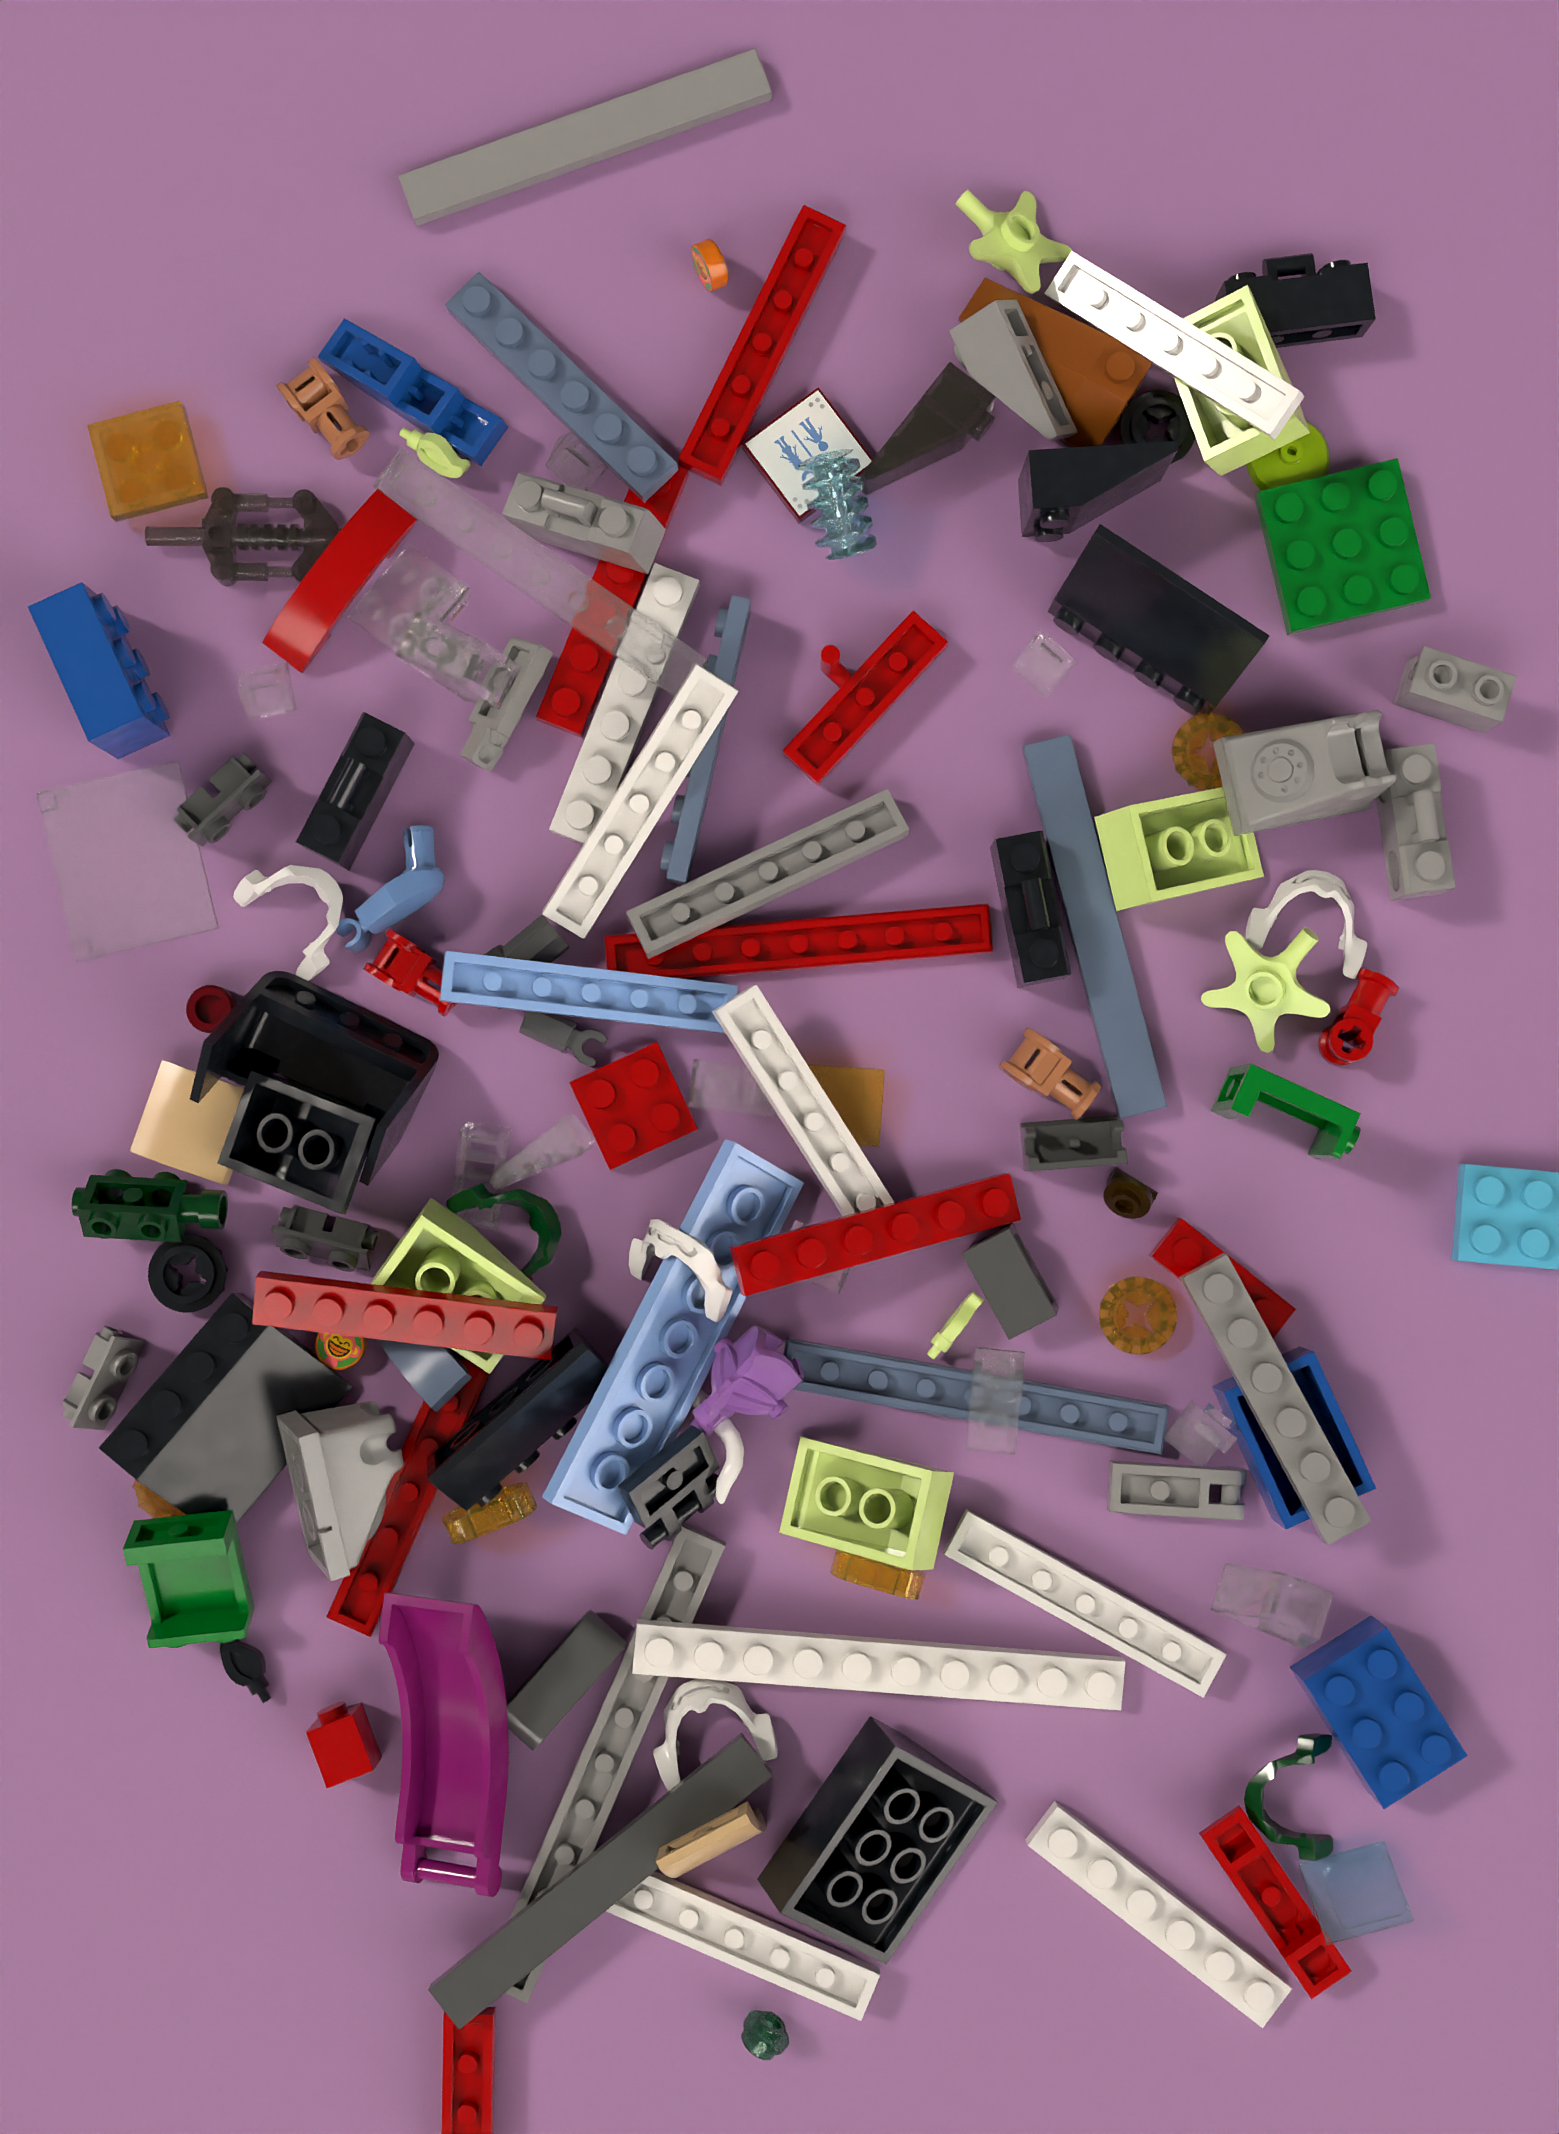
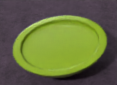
(1293, 462)

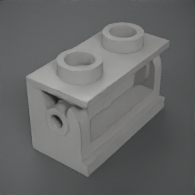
(1455, 690)

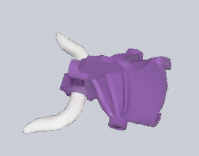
(746, 1380)

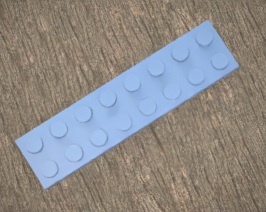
(669, 1341)

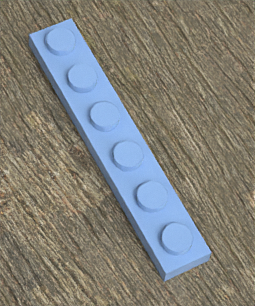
(582, 992)

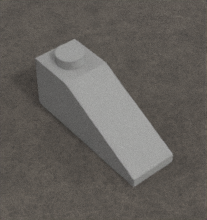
(1006, 360)

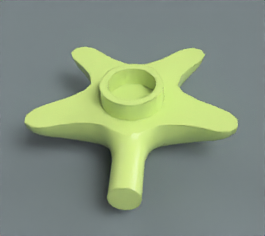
(1012, 239)
(1267, 986)

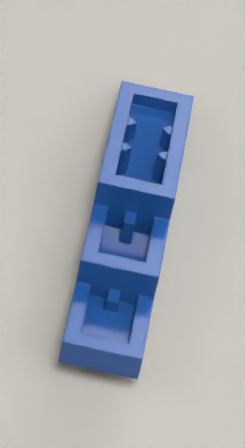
(412, 391)

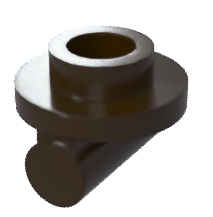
(1128, 1195)

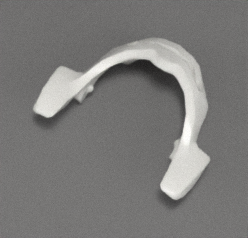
(256, 885)
(1326, 886)
(667, 1241)
(697, 1696)

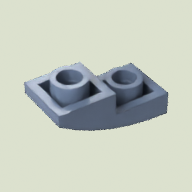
(430, 1370)

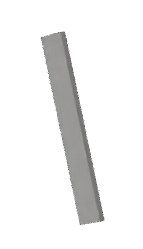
(585, 137)

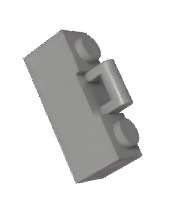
(584, 522)
(1414, 825)

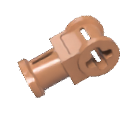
(320, 404)
(1048, 1072)

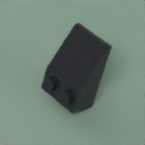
(1077, 484)
(298, 1140)

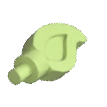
(435, 452)
(955, 1324)

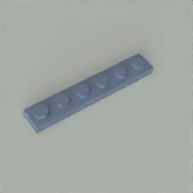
(562, 387)
(690, 809)

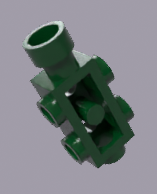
(145, 1207)

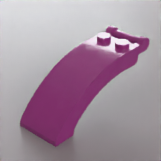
(450, 1738)

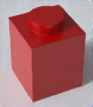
(343, 1743)

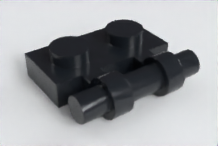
(672, 1487)

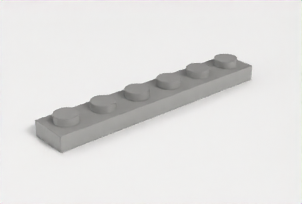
(768, 873)
(1275, 1399)

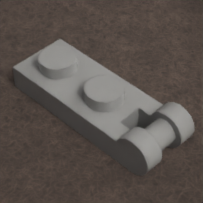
(1175, 1490)

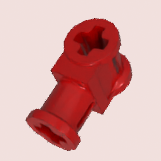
(408, 970)
(1358, 1019)

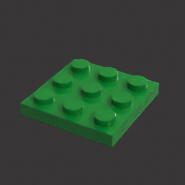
(1342, 546)

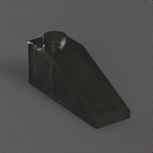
(936, 427)

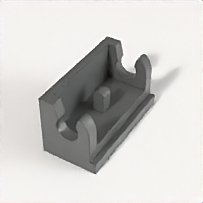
(1072, 1143)
(1010, 1281)

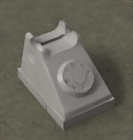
(1302, 772)
(339, 1479)

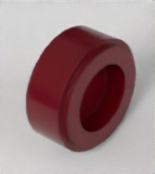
(209, 1006)

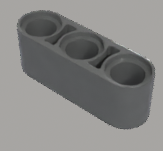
(562, 1679)

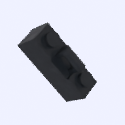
(1309, 307)
(356, 791)
(1030, 908)

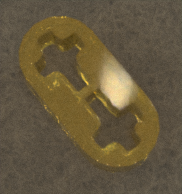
(508, 1507)
(877, 1575)

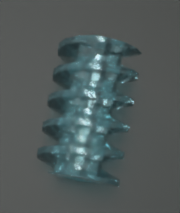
(839, 504)

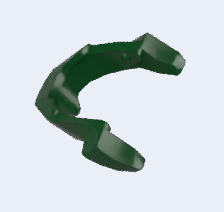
(542, 1218)
(1310, 1846)

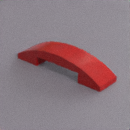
(337, 579)
(1274, 1901)

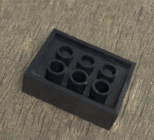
(1155, 623)
(210, 1420)
(875, 1842)

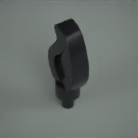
(245, 1667)

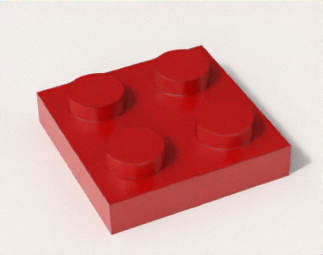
(633, 1105)

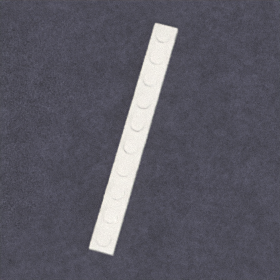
(878, 1665)

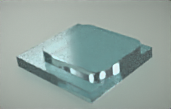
(1356, 1892)

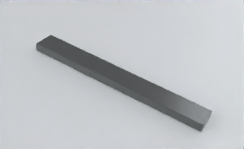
(597, 1882)

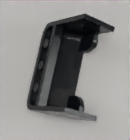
(326, 1046)

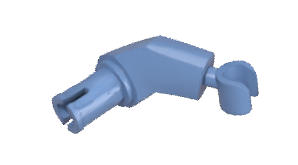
(403, 894)

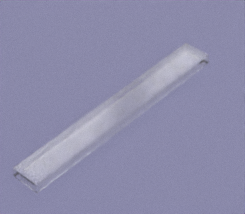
(538, 573)

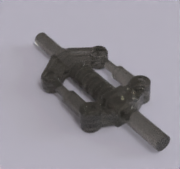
(221, 536)

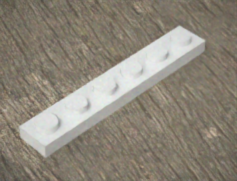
(1175, 345)
(620, 714)
(640, 800)
(801, 1102)
(1084, 1603)
(1158, 1914)
(750, 1943)

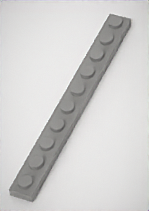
(617, 1729)

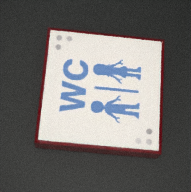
(794, 436)

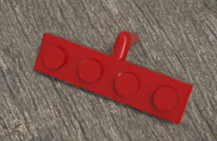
(862, 695)

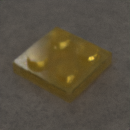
(147, 461)

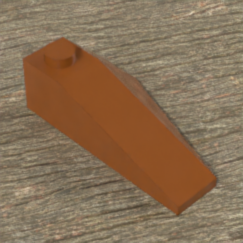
(1088, 366)

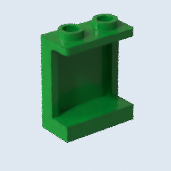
(1333, 1121)
(191, 1578)

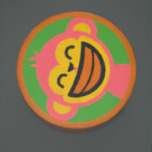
(709, 264)
(340, 1350)

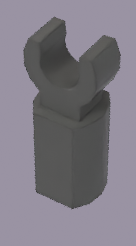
(560, 1034)

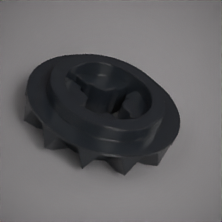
(1157, 407)
(166, 1281)

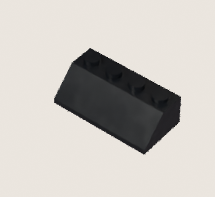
(517, 1423)

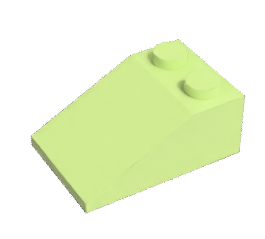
(1222, 436)
(1174, 849)
(452, 1257)
(867, 1504)

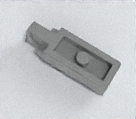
(495, 726)

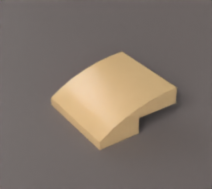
(184, 1131)
(710, 1840)

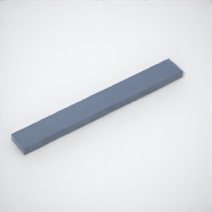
(1094, 927)
(946, 1393)

